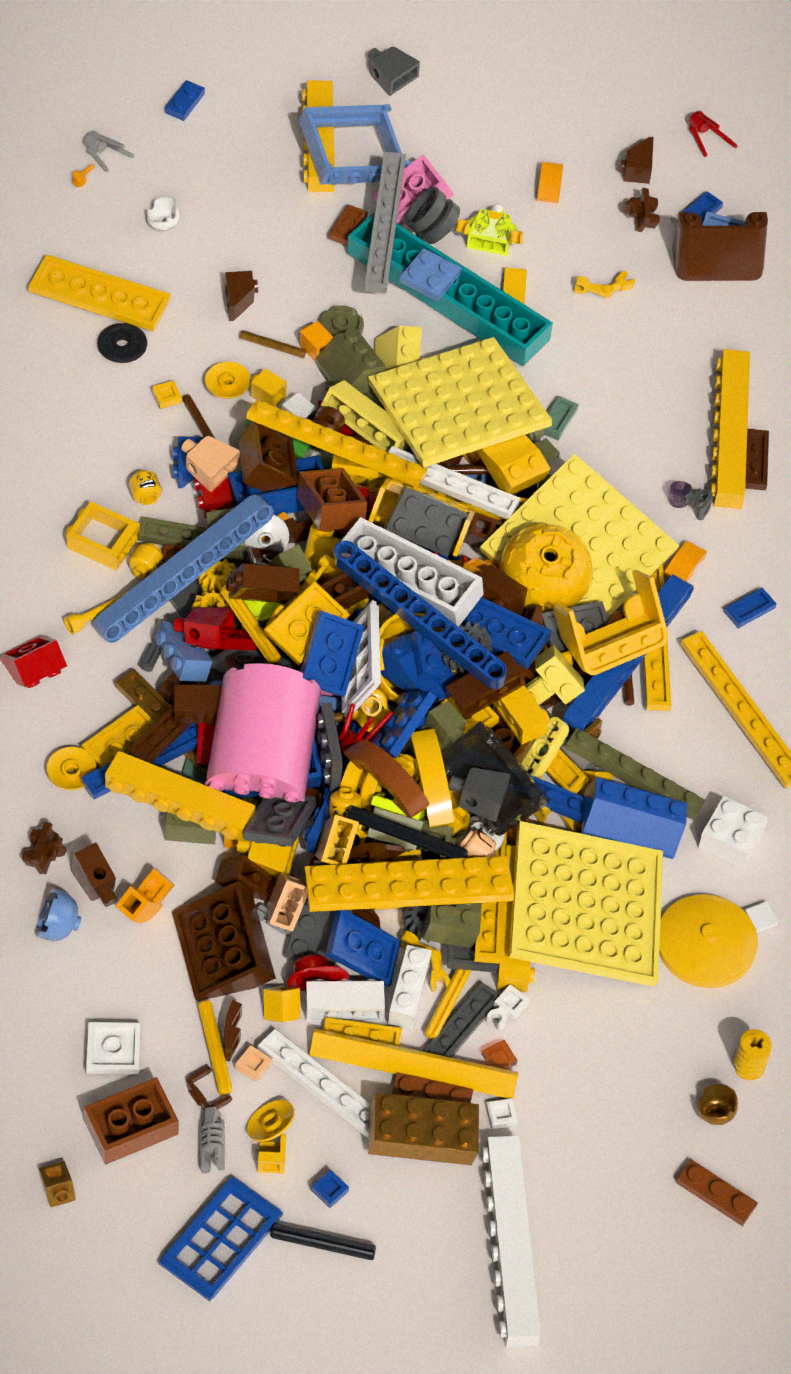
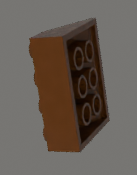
(223, 943)

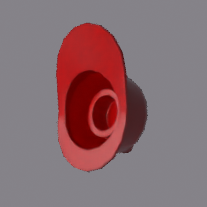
(312, 968)

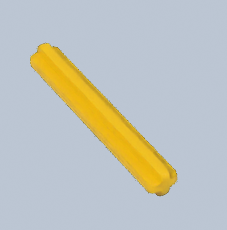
(253, 628)
(447, 1003)
(215, 1047)

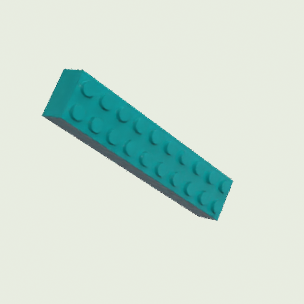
(468, 301)

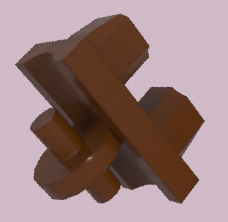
(641, 209)
(47, 847)

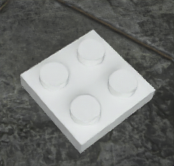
(113, 1048)

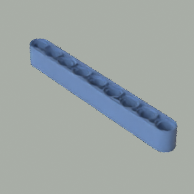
(183, 568)

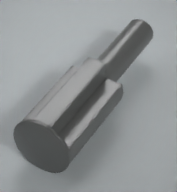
(150, 657)

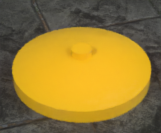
(707, 941)

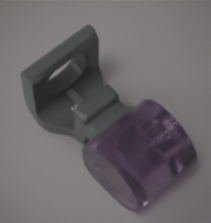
(681, 494)

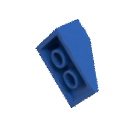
(402, 669)

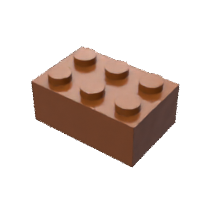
(331, 499)
(131, 1120)

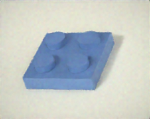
(430, 275)

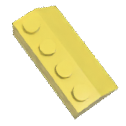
(399, 346)

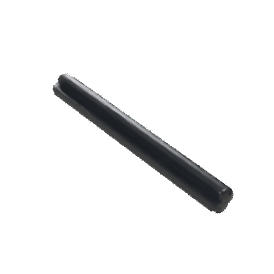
(406, 833)

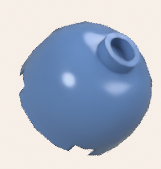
(58, 917)

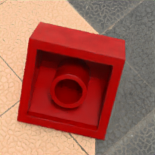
(34, 661)

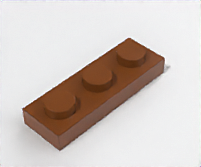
(425, 1088)
(717, 1192)

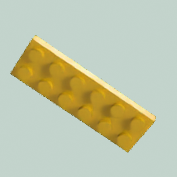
(99, 292)

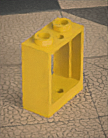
(109, 557)

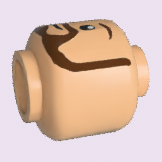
(478, 844)

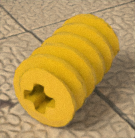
(752, 1054)

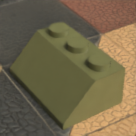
(350, 359)

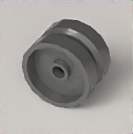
(432, 215)

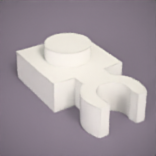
(508, 1004)

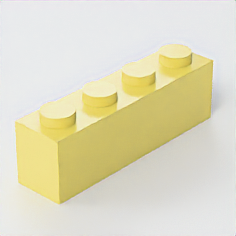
(365, 417)

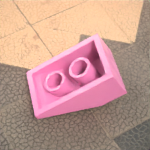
(416, 179)

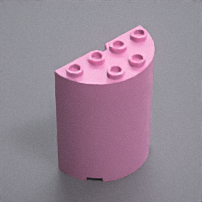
(264, 732)

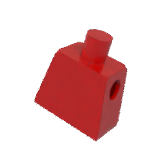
(207, 626)

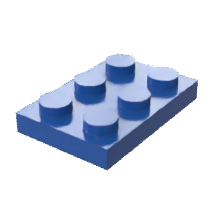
(332, 652)
(404, 721)
(363, 947)

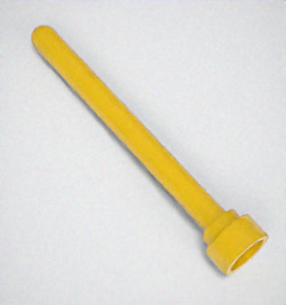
(75, 622)

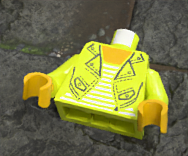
(490, 231)

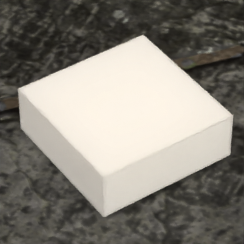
(762, 917)
(502, 1113)

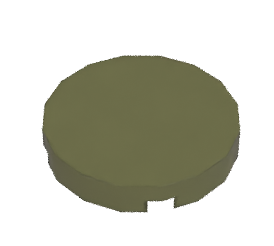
(341, 319)

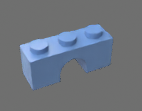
(184, 659)

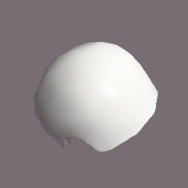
(164, 213)

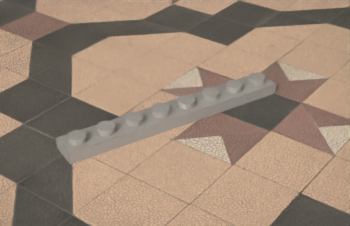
(385, 222)

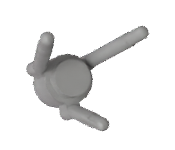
(98, 143)

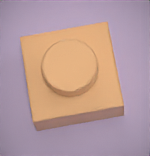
(253, 1063)

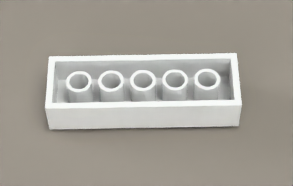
(433, 578)

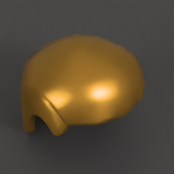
(718, 1104)

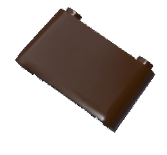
(719, 251)

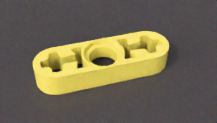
(553, 747)

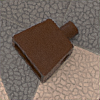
(94, 874)

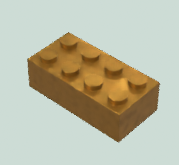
(423, 1129)

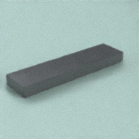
(463, 1022)

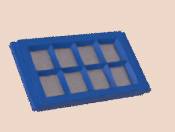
(220, 1238)

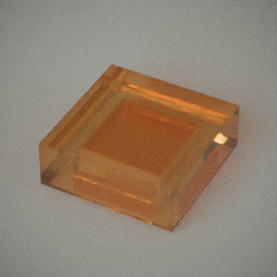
(499, 1055)

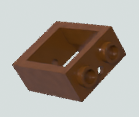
(263, 583)

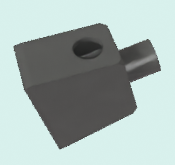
(393, 69)
(481, 792)

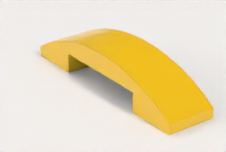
(432, 777)

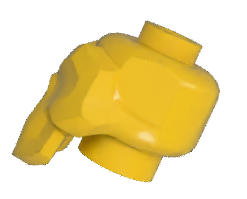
(375, 706)

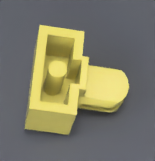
(555, 677)

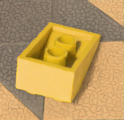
(515, 464)

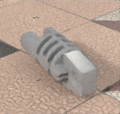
(212, 1140)

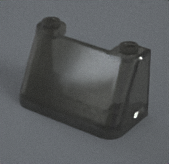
(486, 750)

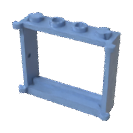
(347, 116)

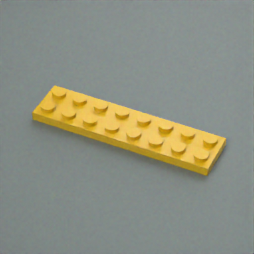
(408, 883)

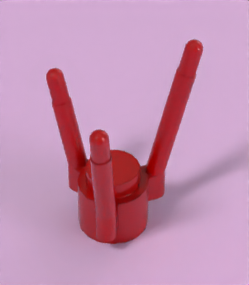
(701, 123)
(352, 738)

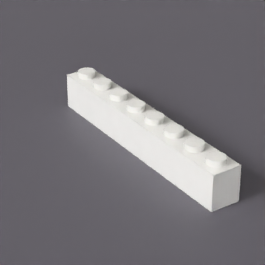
(512, 1240)

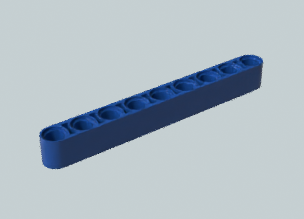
(424, 624)
(605, 685)

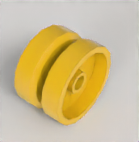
(362, 783)

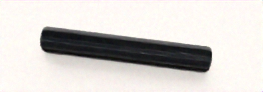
(323, 1241)

